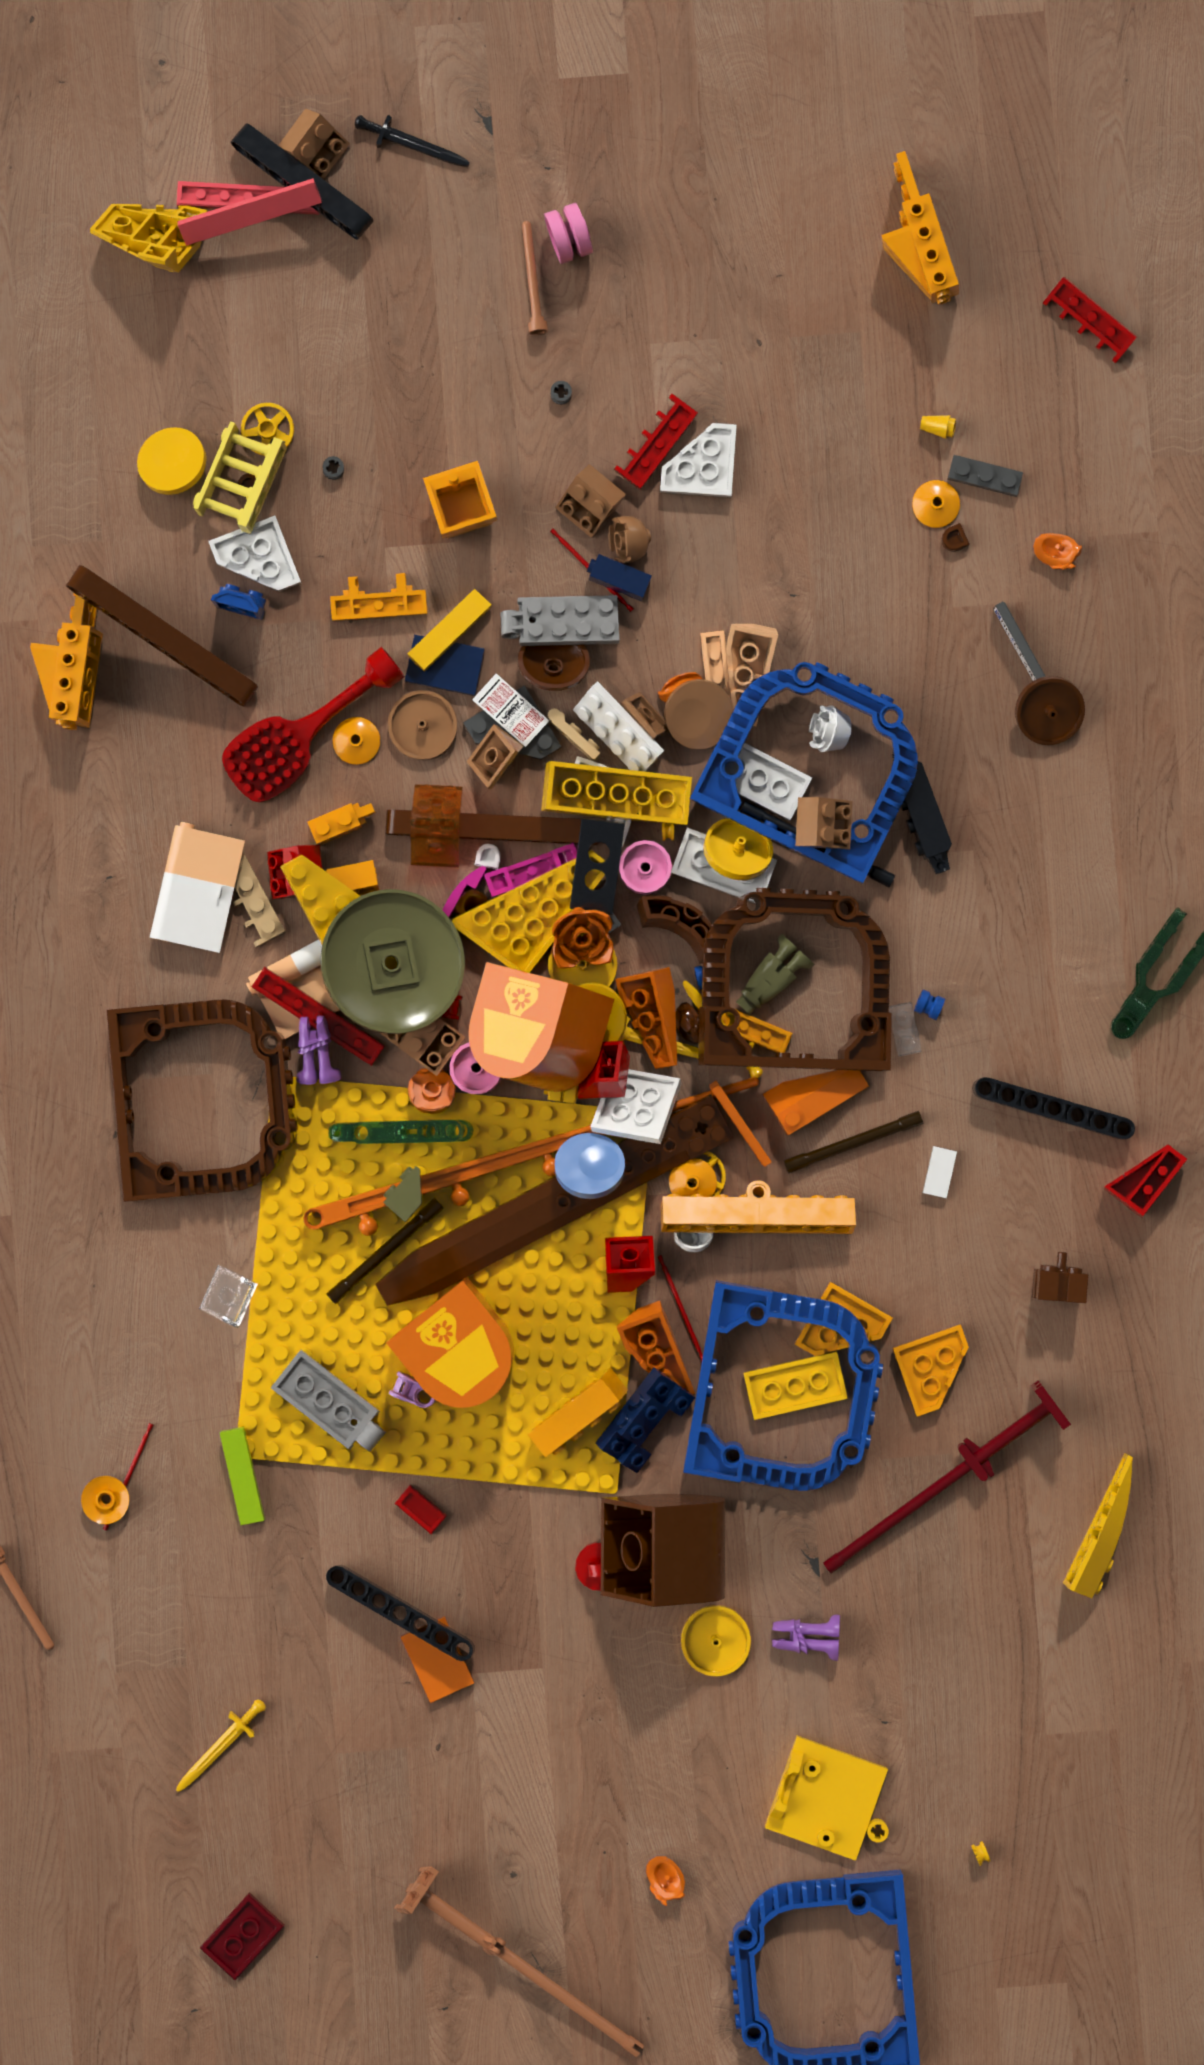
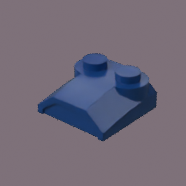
(235, 601)

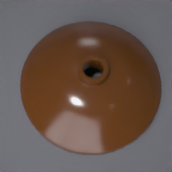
(568, 661)

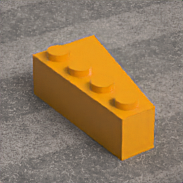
(578, 1413)

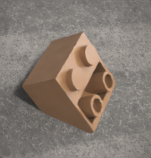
(314, 143)
(590, 500)
(824, 823)
(432, 1045)

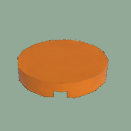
(431, 1092)

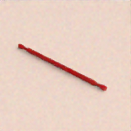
(586, 564)
(680, 1306)
(134, 1462)

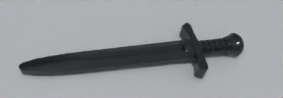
(409, 141)

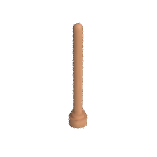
(537, 323)
(24, 1603)

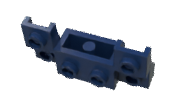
(640, 1416)

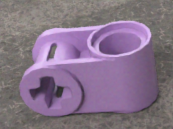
(410, 1391)

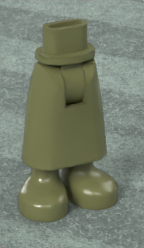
(773, 976)

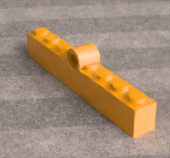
(756, 1214)

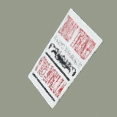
(510, 710)

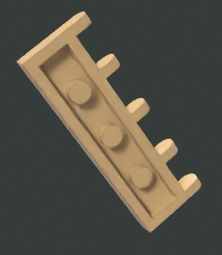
(256, 904)

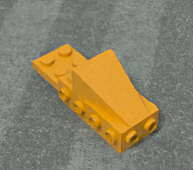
(920, 243)
(71, 668)

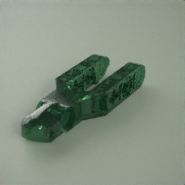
(1143, 998)
(399, 1131)

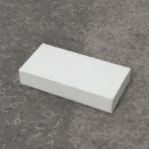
(939, 1172)

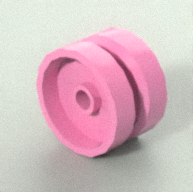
(570, 232)
(631, 863)
(465, 1078)

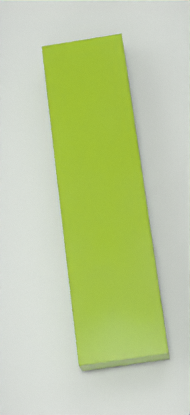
(242, 1475)

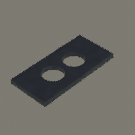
(591, 832)

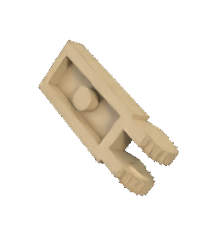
(572, 733)

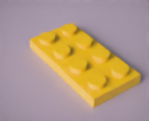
(795, 1385)

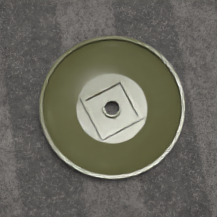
(426, 955)

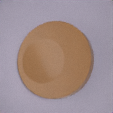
(697, 713)
(422, 725)

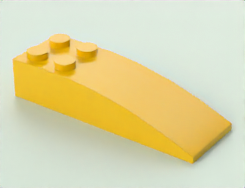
(616, 793)

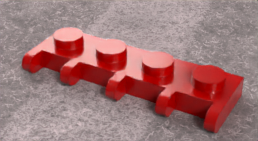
(1091, 317)
(658, 443)

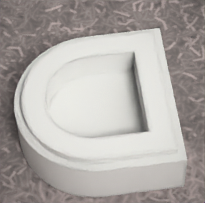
(488, 856)

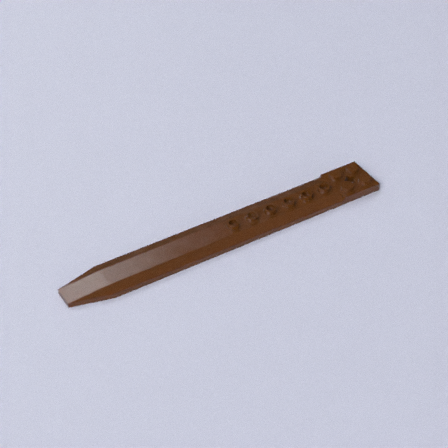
(546, 1209)

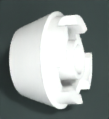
(830, 729)

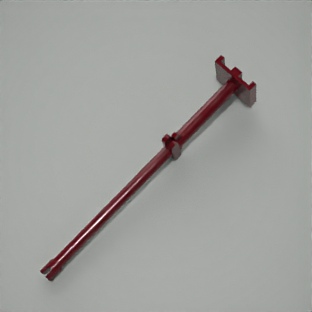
(975, 1459)

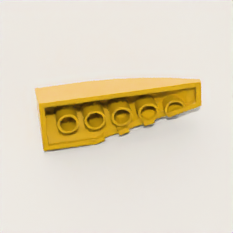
(1102, 1536)

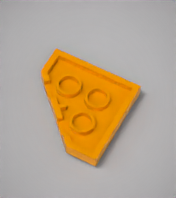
(822, 1340)
(930, 1366)

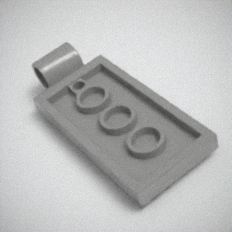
(563, 621)
(329, 1402)

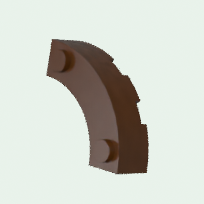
(676, 917)

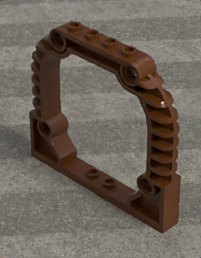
(130, 1031)
(726, 1047)

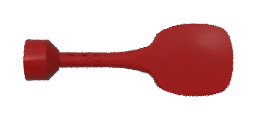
(277, 750)

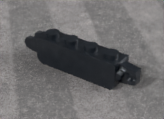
(926, 822)

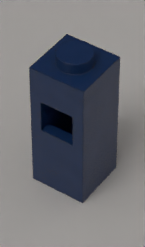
(618, 577)

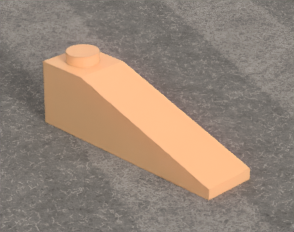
(748, 656)

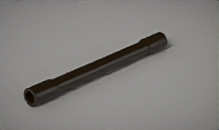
(901, 1124)
(424, 1216)

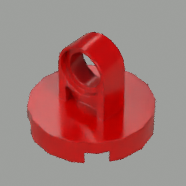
(589, 1566)

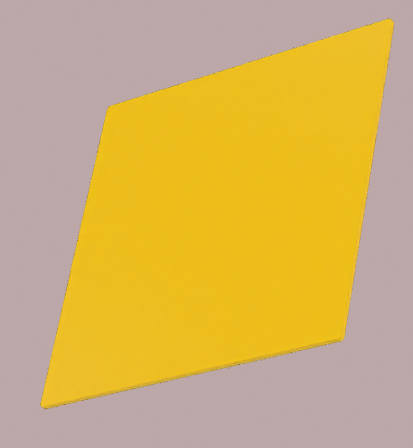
(544, 1293)

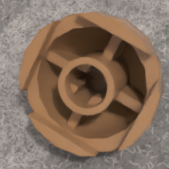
(628, 538)

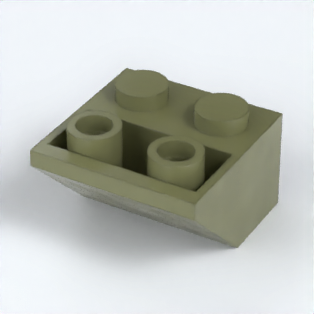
(407, 1195)

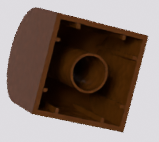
(663, 1549)

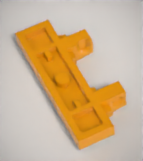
(398, 602)

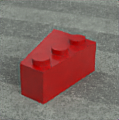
(1147, 1180)

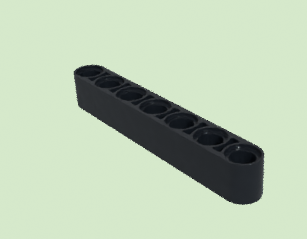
(290, 171)
(1064, 1112)
(388, 1612)

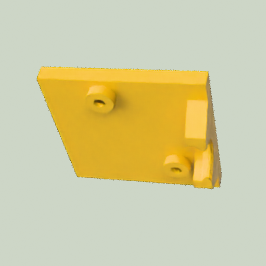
(828, 1801)

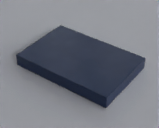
(454, 671)

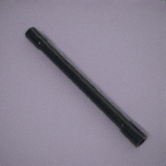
(875, 872)

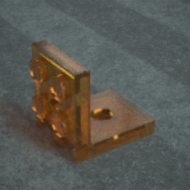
(435, 825)

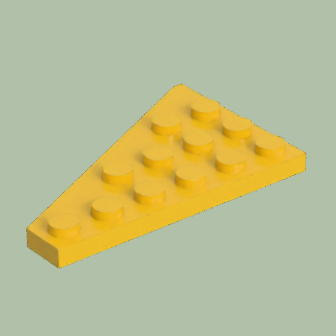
(320, 895)
(520, 922)

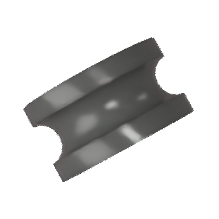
(567, 388)
(340, 470)

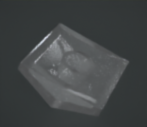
(228, 1296)

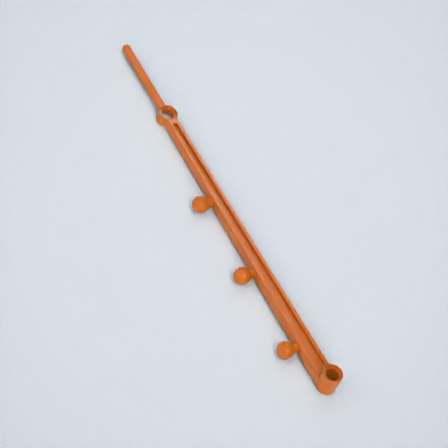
(452, 1176)

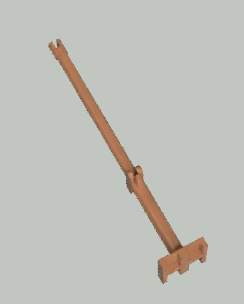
(492, 1945)

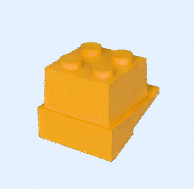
(460, 500)

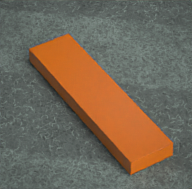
(739, 1123)

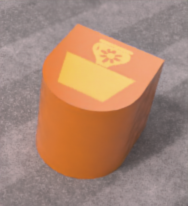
(537, 1028)
(457, 1348)

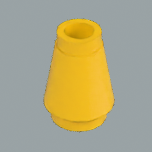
(942, 425)

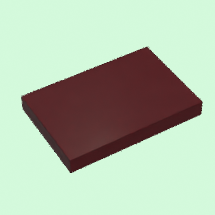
(242, 1936)

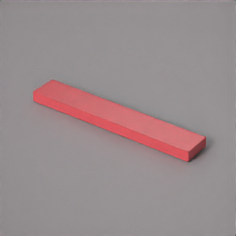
(220, 195)
(249, 212)

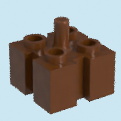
(1060, 1282)

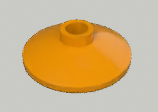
(933, 515)
(365, 749)
(695, 1169)
(93, 1503)

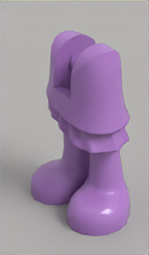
(307, 1042)
(798, 1642)

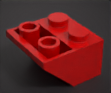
(278, 883)
(609, 1074)

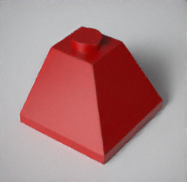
(628, 1262)

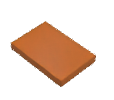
(436, 1670)

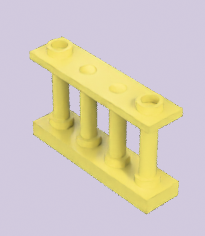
(254, 495)

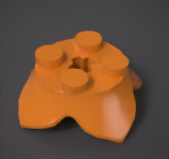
(593, 947)

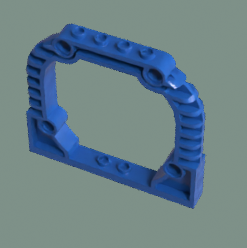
(719, 792)
(707, 1451)
(884, 1898)

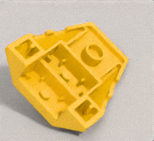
(148, 233)

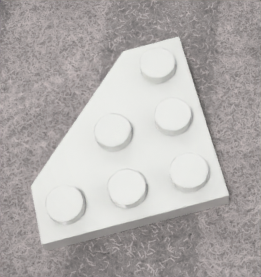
(703, 465)
(258, 555)

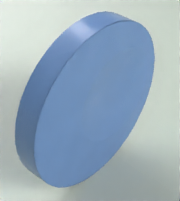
(589, 1165)

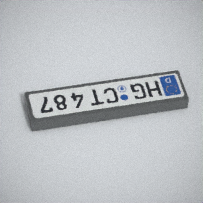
(1018, 641)

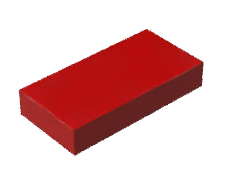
(420, 1509)

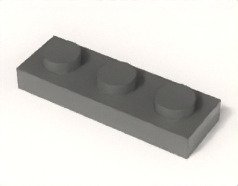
(985, 475)

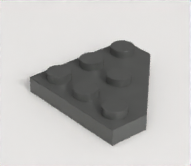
(541, 745)

